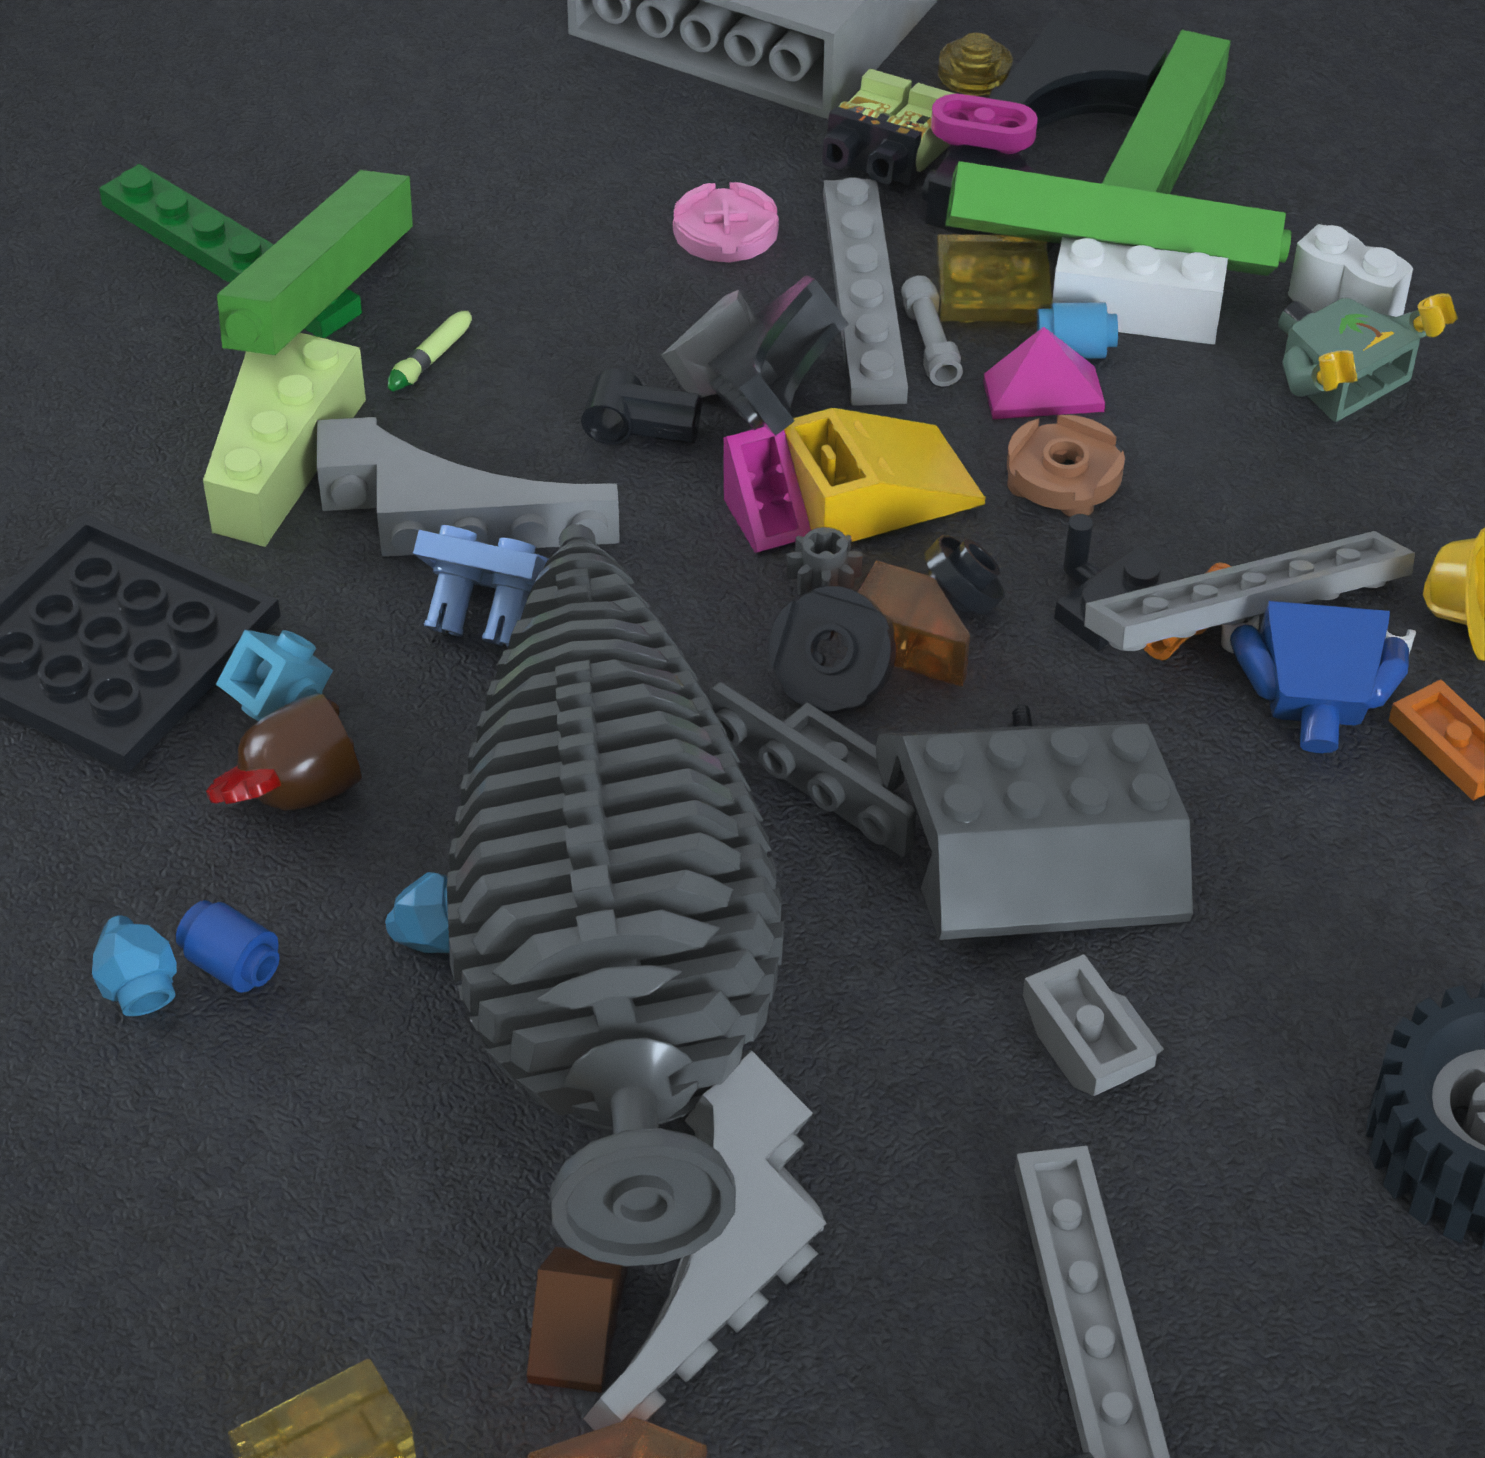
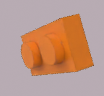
(1446, 733)

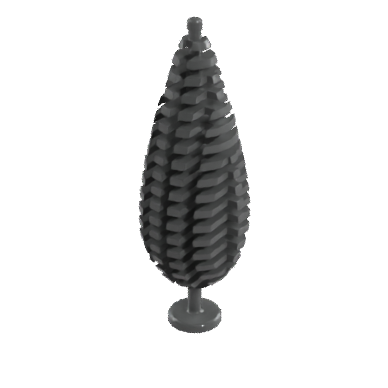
(612, 904)

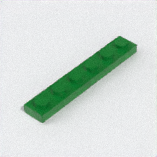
(204, 235)

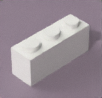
(1146, 287)

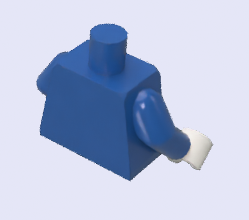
(1320, 665)

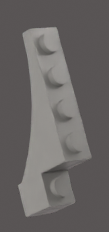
(420, 491)
(755, 1129)

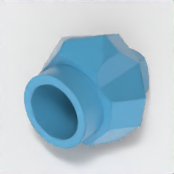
(421, 915)
(134, 966)

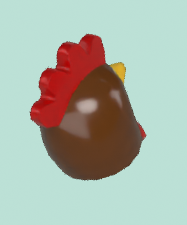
(292, 758)

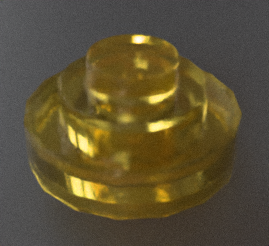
(974, 64)

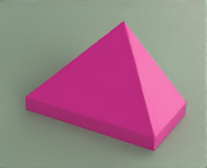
(1042, 380)

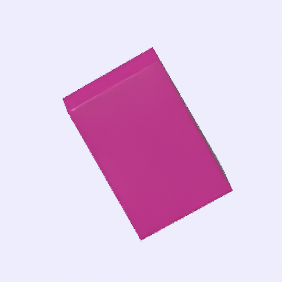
(763, 489)

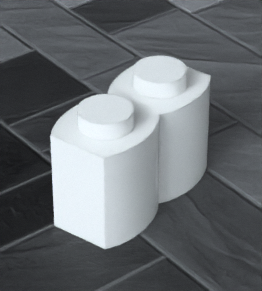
(1338, 266)

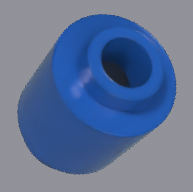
(228, 945)

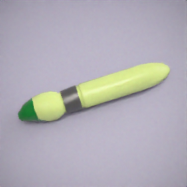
(407, 371)

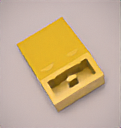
(876, 472)

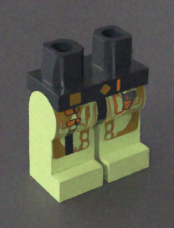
(884, 129)

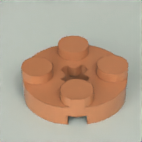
(1075, 488)

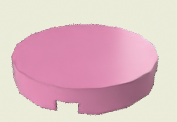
(725, 222)

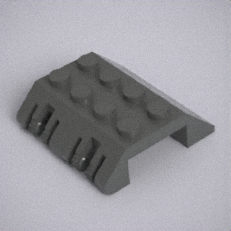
(1045, 827)

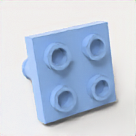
(467, 562)

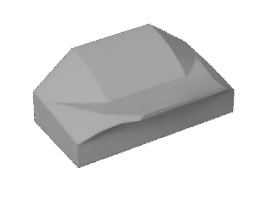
(706, 340)
(1088, 1027)

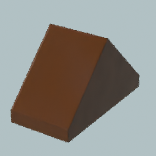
(574, 1320)

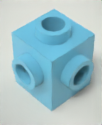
(272, 672)

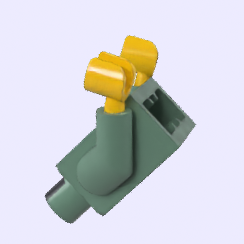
(1354, 354)

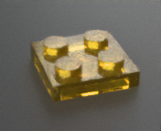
(992, 278)

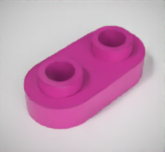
(984, 123)

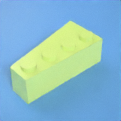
(270, 433)

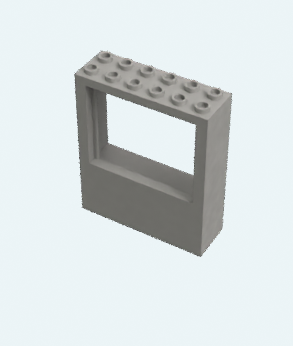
(775, 49)

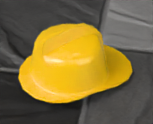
(1458, 587)

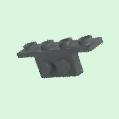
(823, 762)

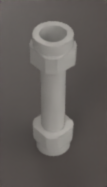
(941, 357)

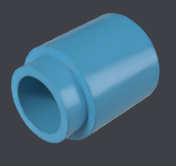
(1082, 327)

